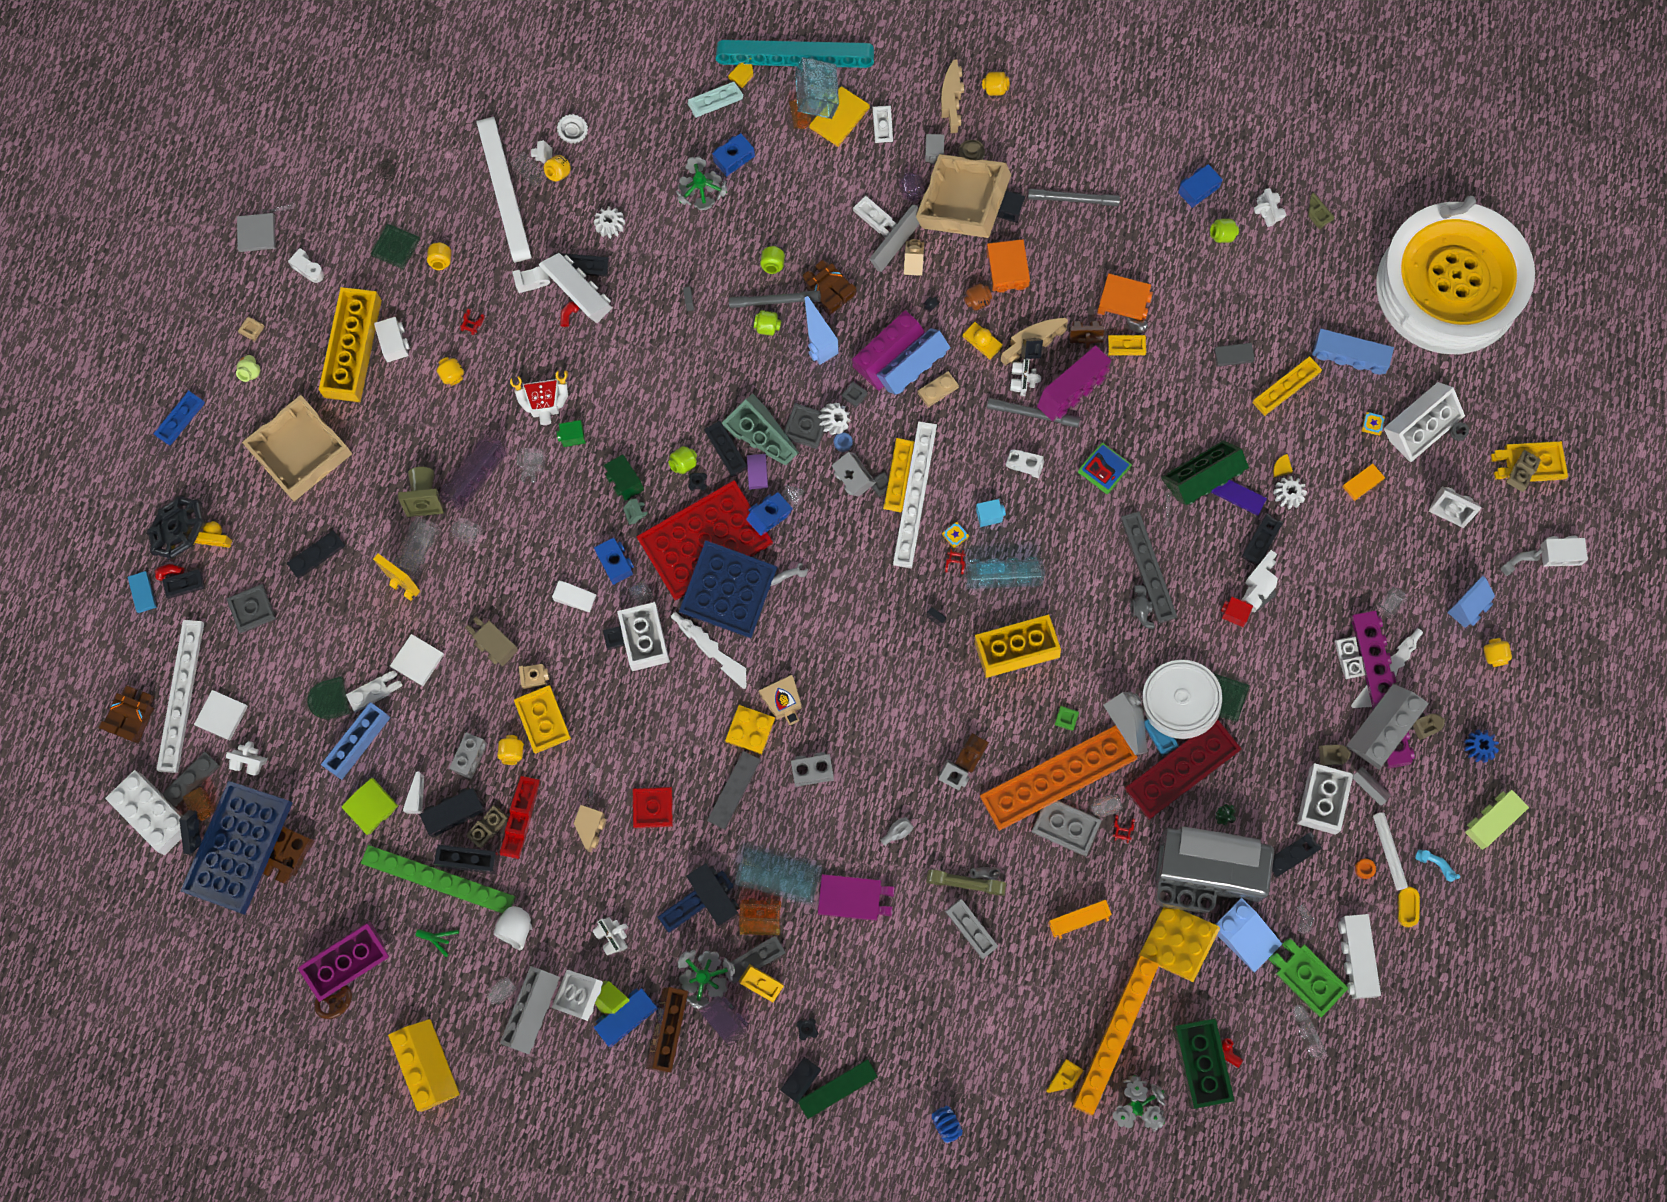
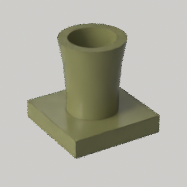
(422, 498)

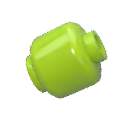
(1224, 230)
(772, 259)
(767, 322)
(682, 460)

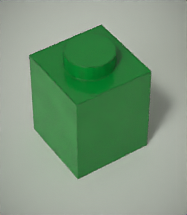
(571, 433)

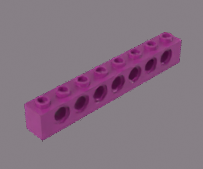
(1371, 621)

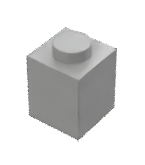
(934, 147)

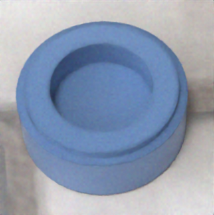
(843, 442)

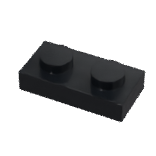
(183, 583)
(190, 832)
(800, 1079)

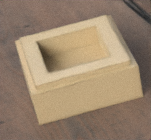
(251, 328)

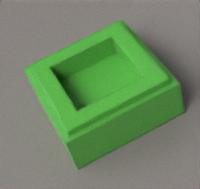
(1066, 718)

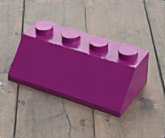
(887, 347)
(343, 961)

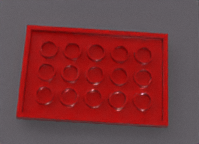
(678, 541)

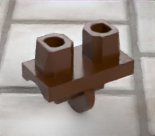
(1086, 334)
(971, 753)

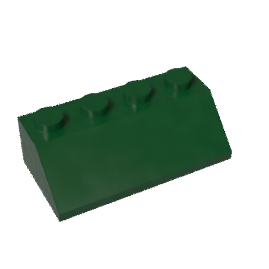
(1205, 472)

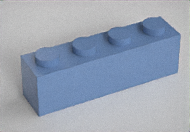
(1352, 351)
(913, 361)
(355, 741)

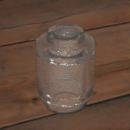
(1106, 805)
(500, 991)

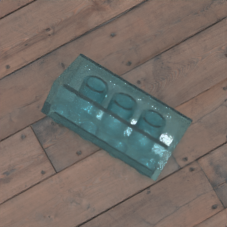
(1004, 573)
(778, 876)

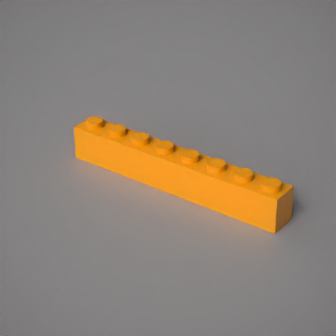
(1115, 1035)

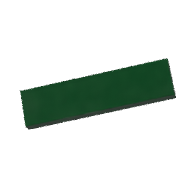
(837, 1089)

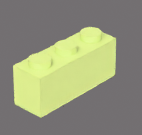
(1496, 818)

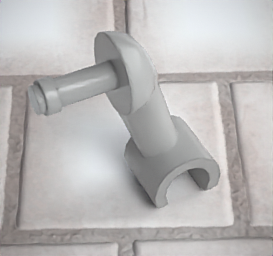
(1446, 213)
(1533, 555)
(788, 573)

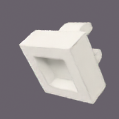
(542, 152)

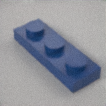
(179, 418)

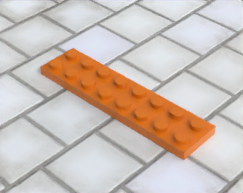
(1057, 777)

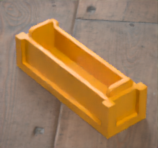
(1079, 918)

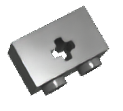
(861, 478)

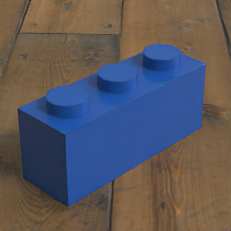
(617, 1025)

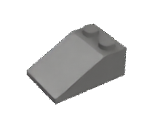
(1129, 719)

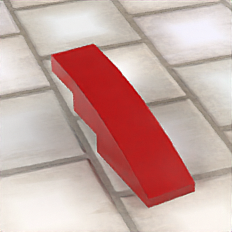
(520, 817)

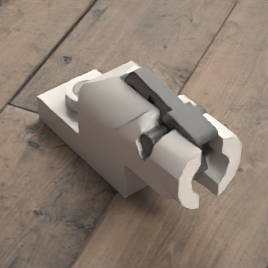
(1261, 583)

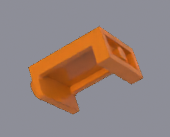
(1008, 265)
(1125, 297)

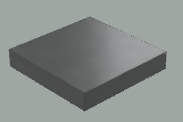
(804, 426)
(251, 608)

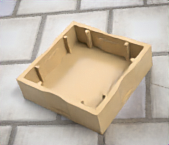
(963, 196)
(297, 448)

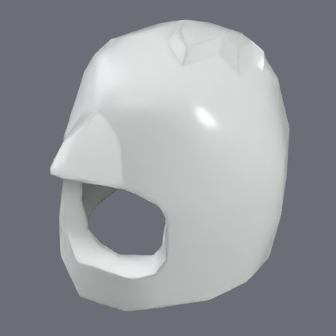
(513, 927)

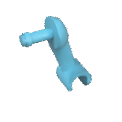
(1448, 872)

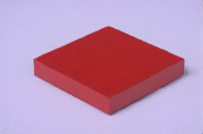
(652, 807)

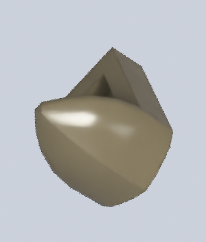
(1428, 725)
(1333, 754)

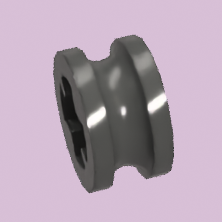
(1459, 437)

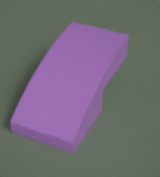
(757, 471)

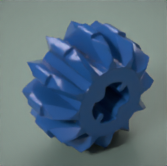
(1489, 746)
(946, 1124)

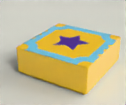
(1373, 423)
(955, 535)

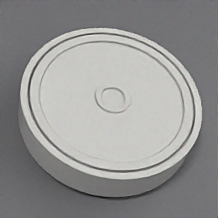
(1182, 699)

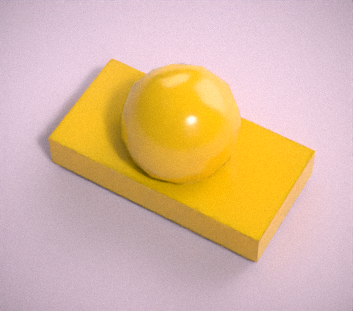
(982, 340)
(212, 536)

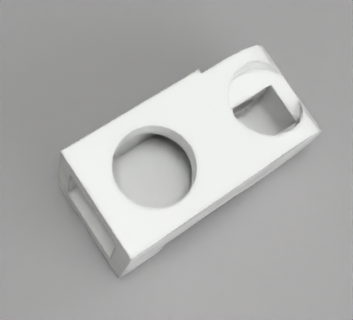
(308, 269)
(530, 279)
(1025, 462)

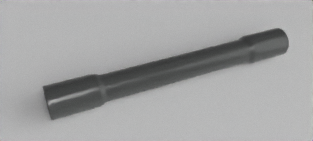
(1105, 199)
(744, 301)
(1001, 405)

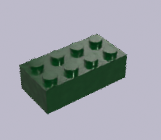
(1203, 1064)

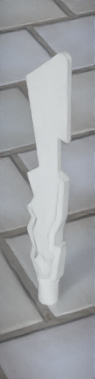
(710, 648)
(1398, 659)

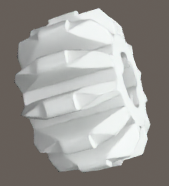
(602, 222)
(836, 425)
(1294, 486)

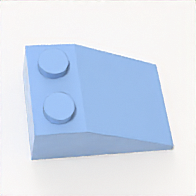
(822, 340)
(1247, 935)

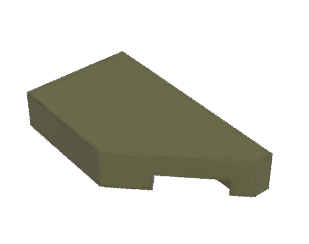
(1318, 212)

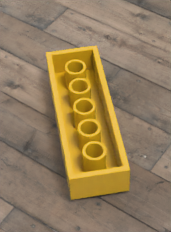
(350, 344)

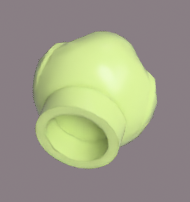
(247, 368)

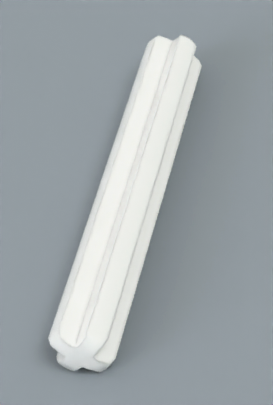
(1390, 851)

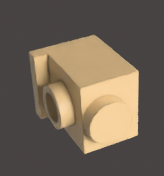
(529, 682)

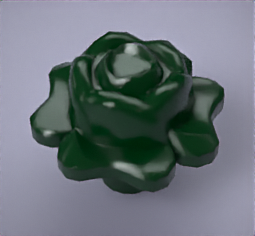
(1225, 814)

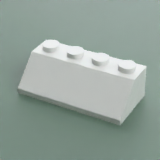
(576, 286)
(1425, 421)

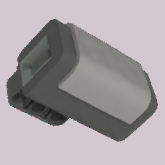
(1210, 866)

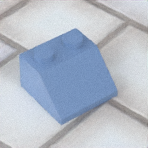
(1472, 603)

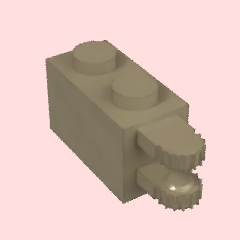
(493, 642)

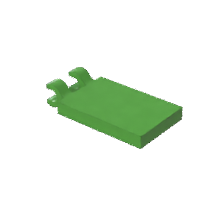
(1308, 978)

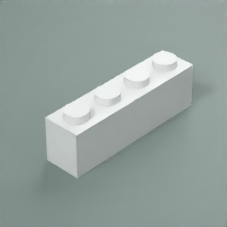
(1359, 956)

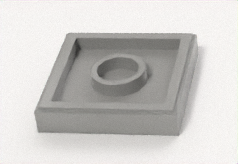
(256, 232)
(1371, 786)

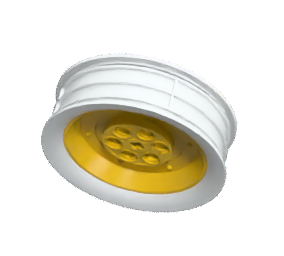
(1443, 320)

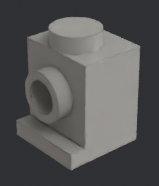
(945, 775)

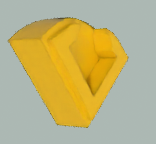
(1282, 466)

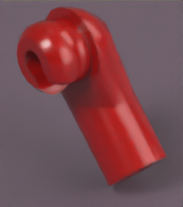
(162, 571)
(1229, 1054)

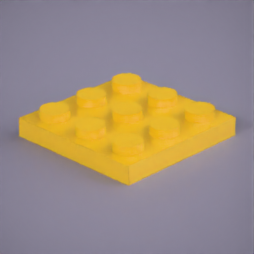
(1180, 942)

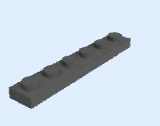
(1148, 567)

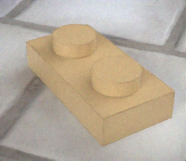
(938, 389)

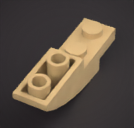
(951, 95)
(1044, 330)

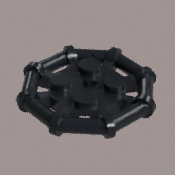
(168, 534)

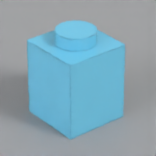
(990, 512)

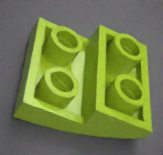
(369, 806)

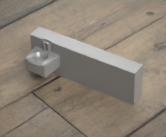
(971, 928)

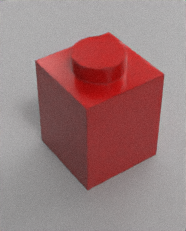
(1236, 611)

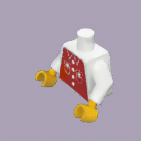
(542, 397)

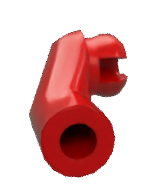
(565, 313)

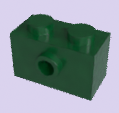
(624, 478)

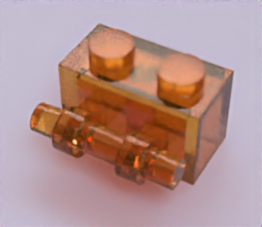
(760, 917)

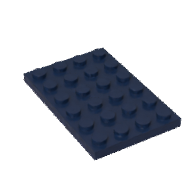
(236, 847)

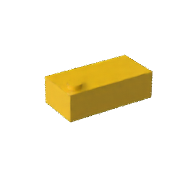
(1017, 646)

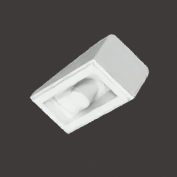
(882, 124)
(573, 596)
(414, 800)

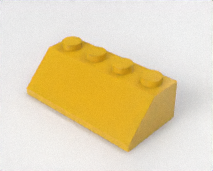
(423, 1065)

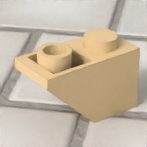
(913, 257)
(588, 824)

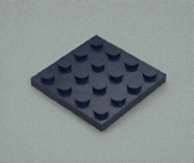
(728, 589)

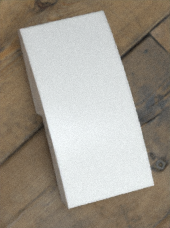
(1349, 657)

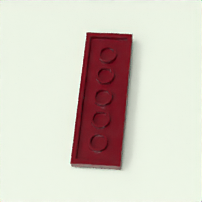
(1182, 770)

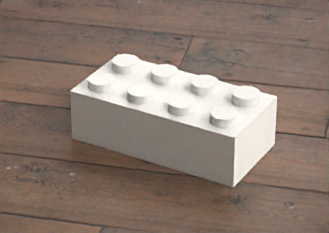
(147, 812)

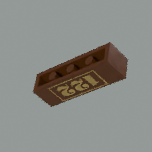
(667, 1030)

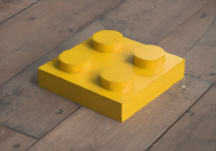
(750, 729)

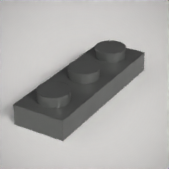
(190, 779)
(758, 957)

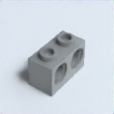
(468, 755)
(813, 775)

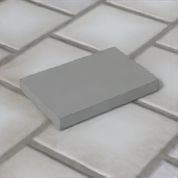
(1067, 827)

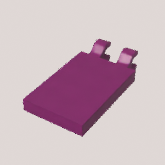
(853, 898)

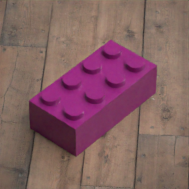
(1074, 384)

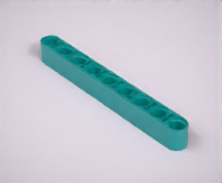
(791, 52)

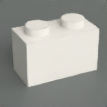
(391, 339)
(1564, 551)

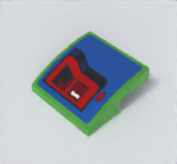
(1104, 468)

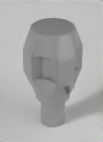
(898, 830)

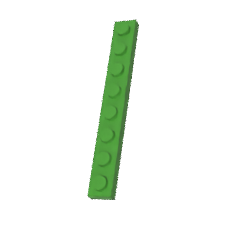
(437, 879)

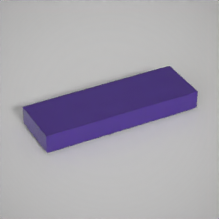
(1240, 496)

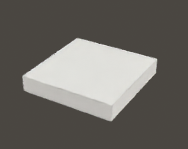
(417, 660)
(220, 715)

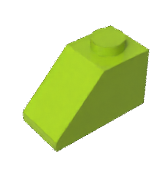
(610, 998)

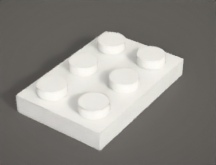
(577, 995)

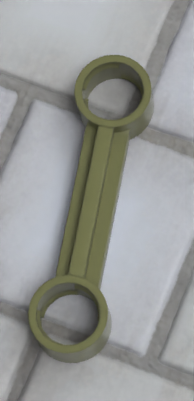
(989, 886)

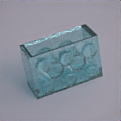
(817, 88)

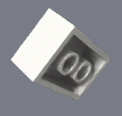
(643, 636)
(1325, 799)

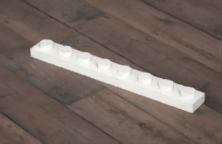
(915, 495)
(180, 696)

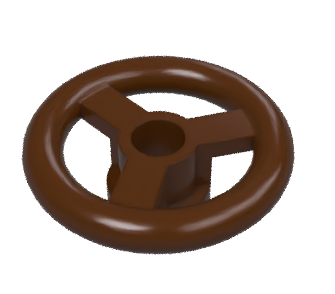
(336, 1004)

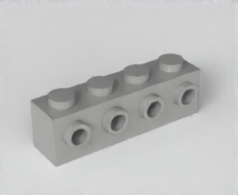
(529, 1010)

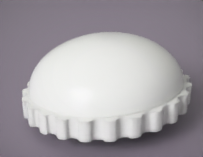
(572, 128)

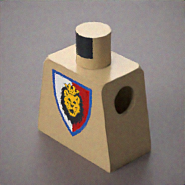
(782, 699)

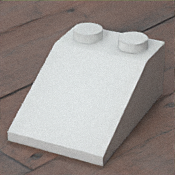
(1454, 507)

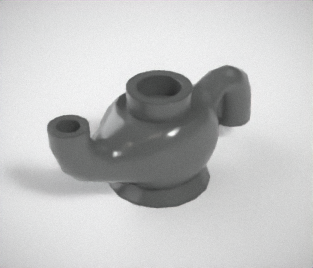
(1141, 606)

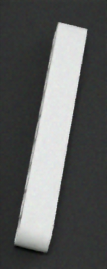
(504, 189)

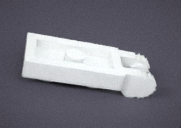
(874, 216)
(373, 691)

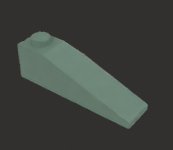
(757, 427)

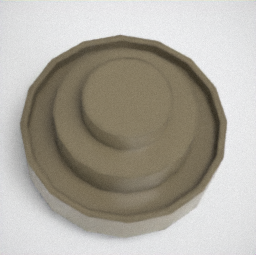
(972, 150)

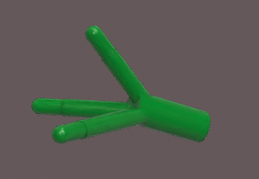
(436, 937)

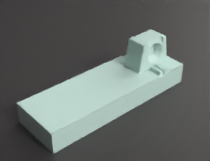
(715, 99)

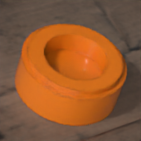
(1365, 868)

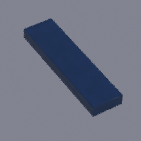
(688, 907)

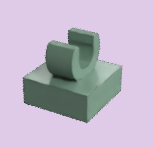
(633, 511)

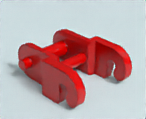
(478, 323)
(948, 561)
(1116, 835)

